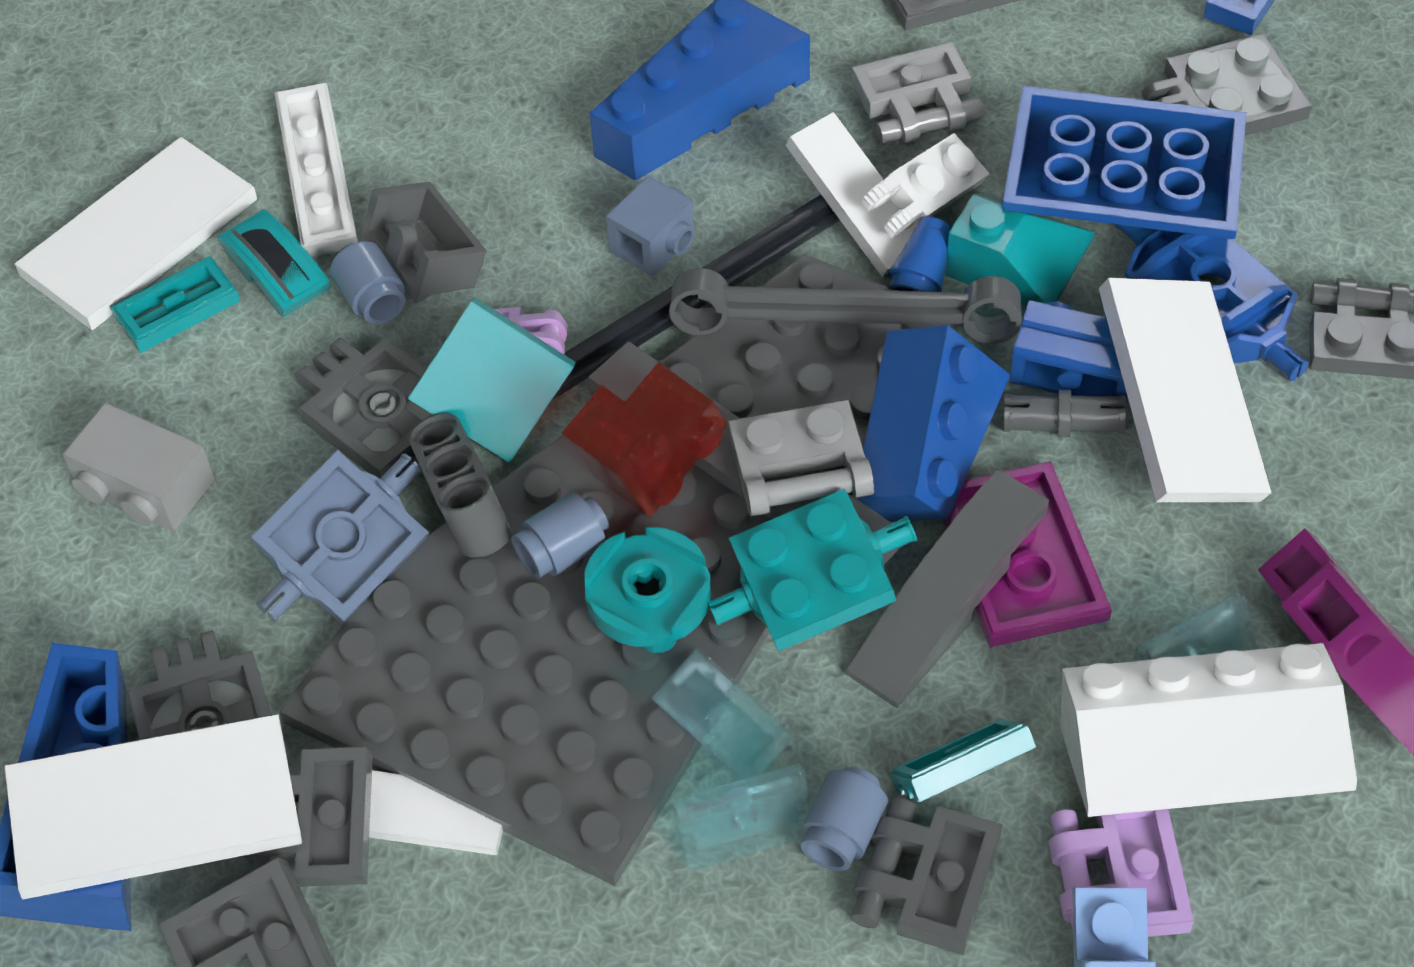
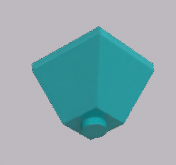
(1024, 248)

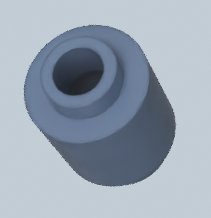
(368, 282)
(560, 535)
(843, 818)

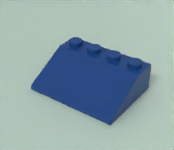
(1126, 162)

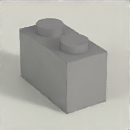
(138, 467)

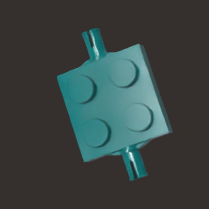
(812, 570)

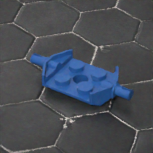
(1251, 302)

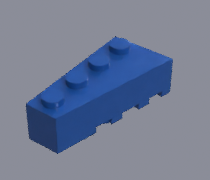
(696, 84)
(74, 711)

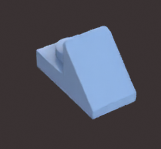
(1110, 927)

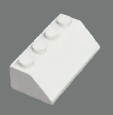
(1207, 729)

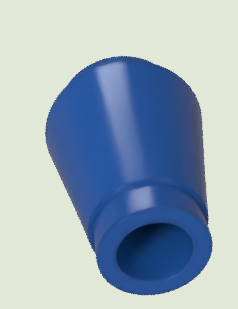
(922, 259)

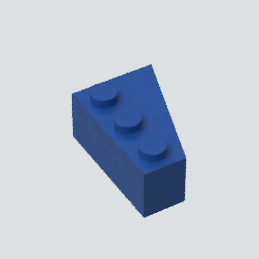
(928, 421)

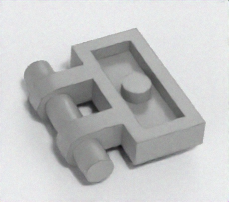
(914, 80)

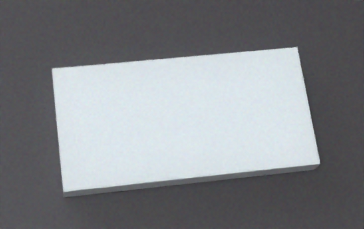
(136, 232)
(1183, 391)
(150, 806)

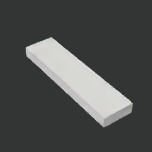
(315, 169)

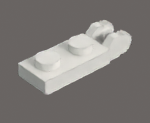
(927, 184)

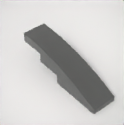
(946, 588)

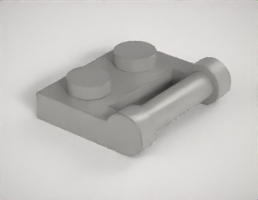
(798, 444)

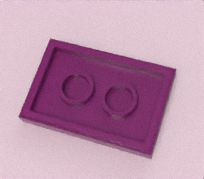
(1049, 574)

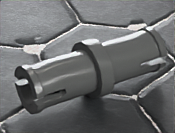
(1064, 413)

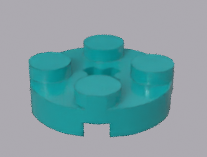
(655, 619)

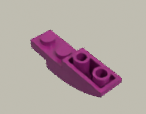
(1357, 637)

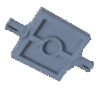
(339, 537)

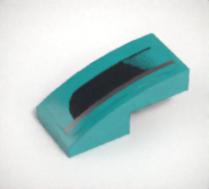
(275, 262)

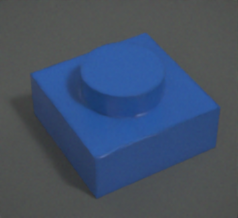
(1237, 14)

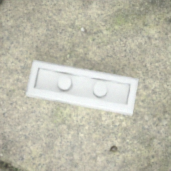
(843, 179)
(417, 815)

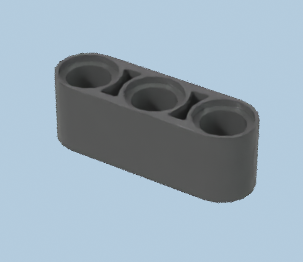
(460, 485)

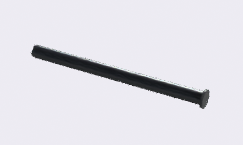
(733, 266)

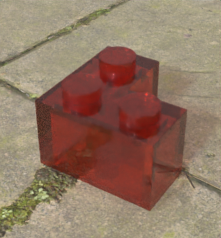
(648, 440)

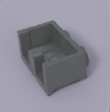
(423, 240)

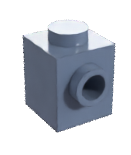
(651, 226)

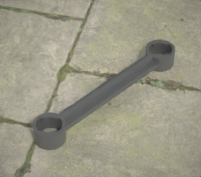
(846, 306)

